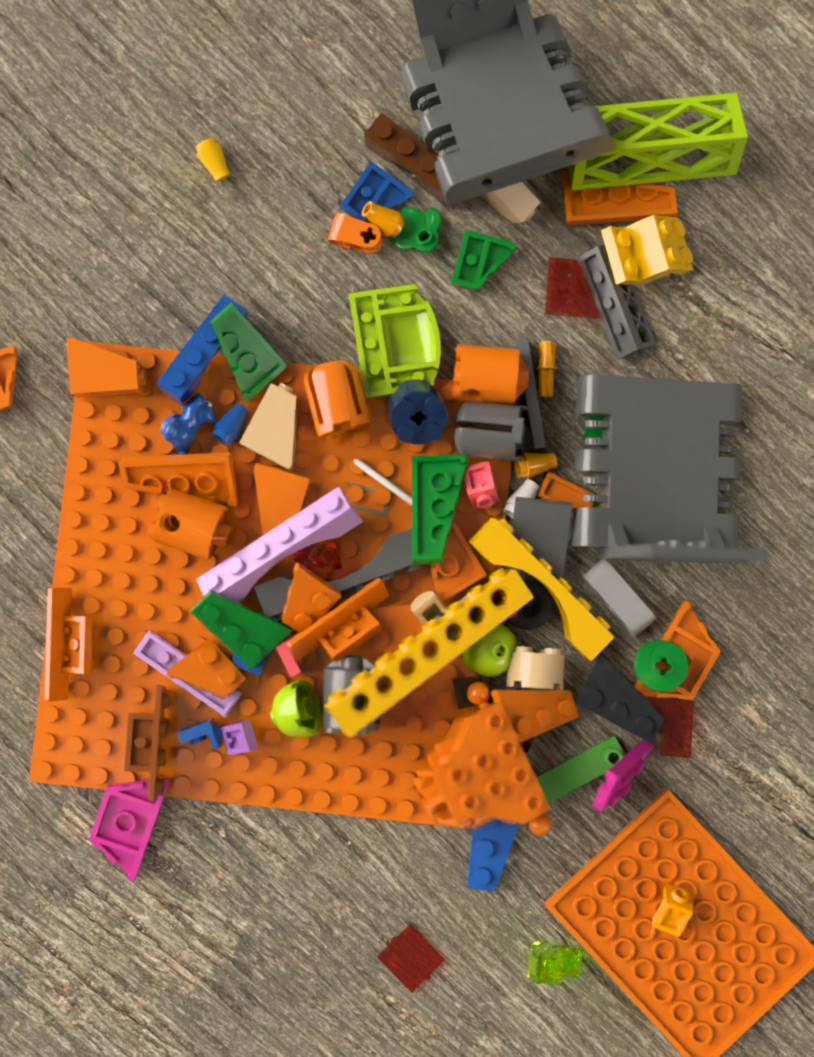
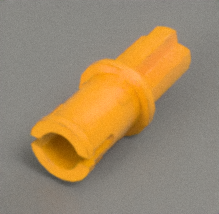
(546, 369)

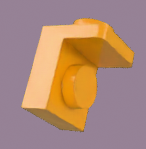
(674, 910)

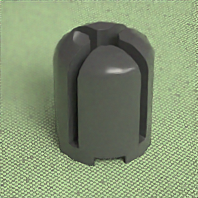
(486, 439)

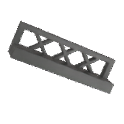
(613, 304)

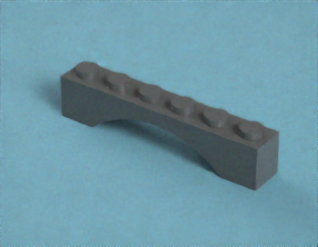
(393, 556)

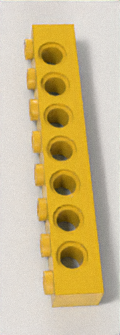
(512, 597)

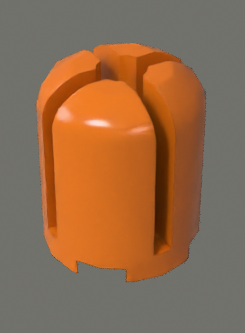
(336, 398)

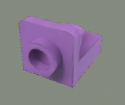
(239, 737)

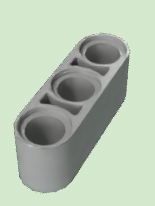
(619, 597)

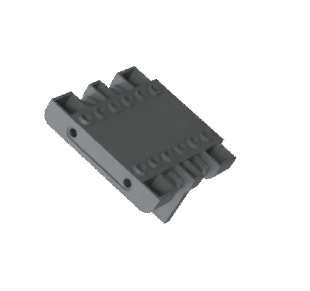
(498, 96)
(659, 470)

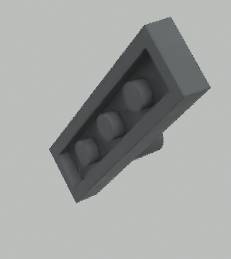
(532, 396)

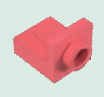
(481, 485)
(291, 664)

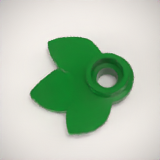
(416, 227)

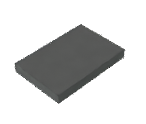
(546, 529)

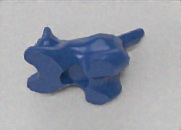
(182, 429)

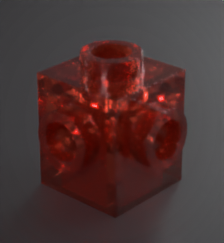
(319, 558)

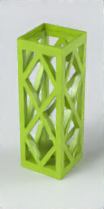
(723, 140)

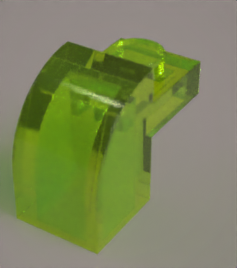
(552, 962)

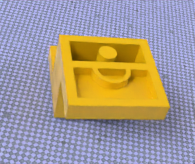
(647, 250)

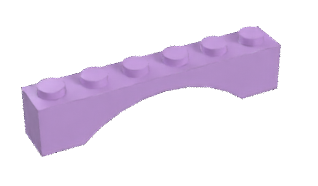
(320, 521)

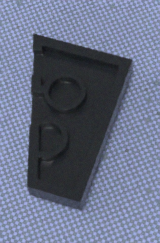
(617, 700)

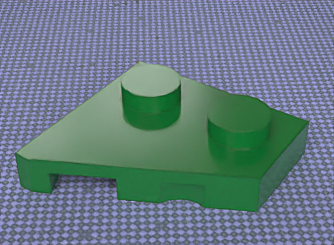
(479, 259)

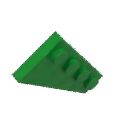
(434, 501)

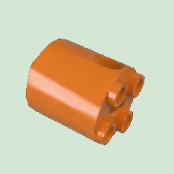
(489, 374)
(200, 525)

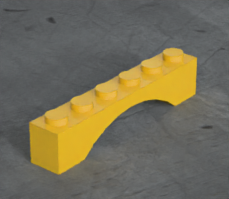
(580, 627)

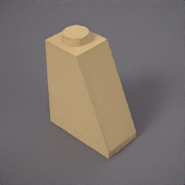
(513, 202)
(274, 427)

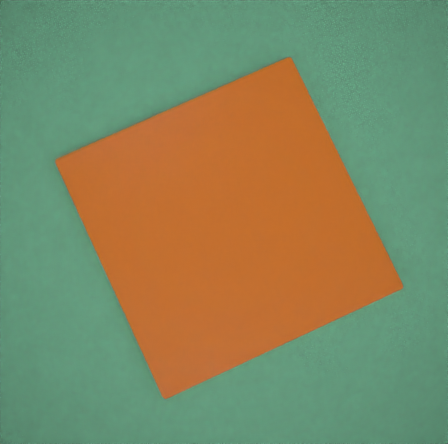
(149, 586)

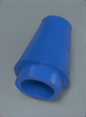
(230, 425)

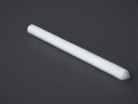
(383, 481)

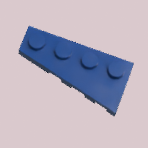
(489, 853)

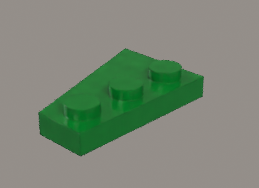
(246, 351)
(241, 629)

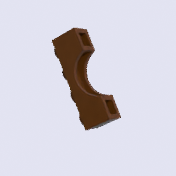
(401, 147)

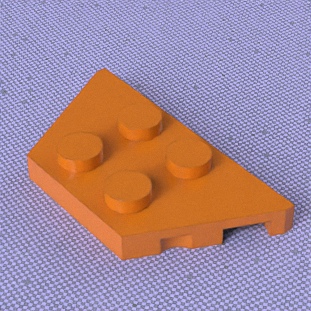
(701, 653)

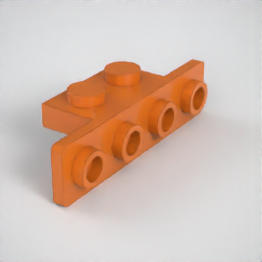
(344, 626)
(66, 644)

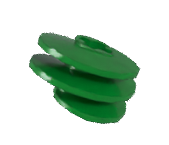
(675, 669)

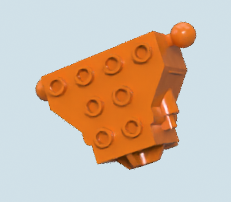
(482, 772)

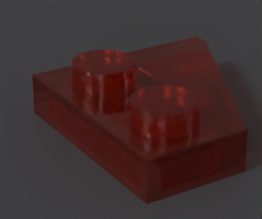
(567, 291)

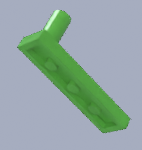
(580, 769)

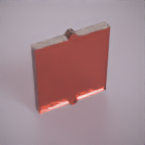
(411, 958)

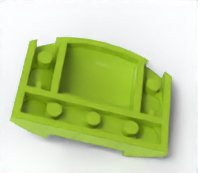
(394, 338)

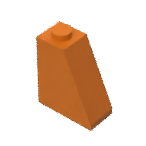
(102, 372)
(279, 495)

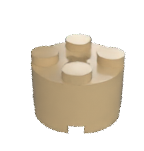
(536, 669)

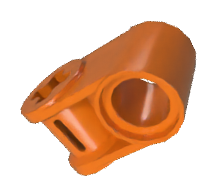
(350, 234)

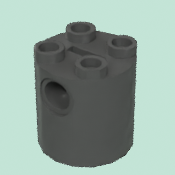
(340, 676)

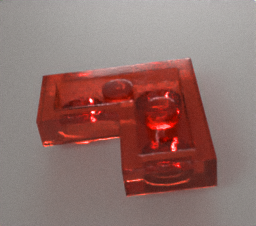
(677, 726)

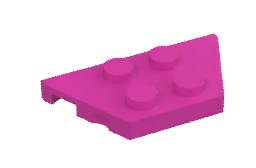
(620, 775)
(126, 823)

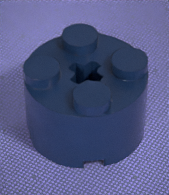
(413, 426)

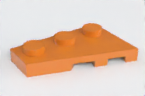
(536, 710)

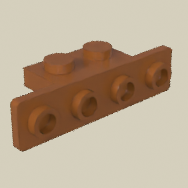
(144, 743)

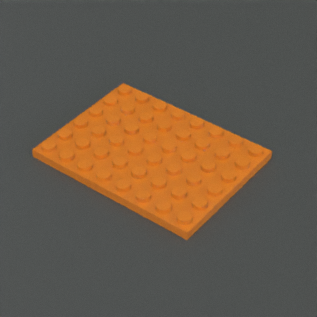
(729, 959)

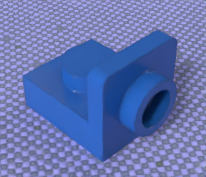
(197, 732)

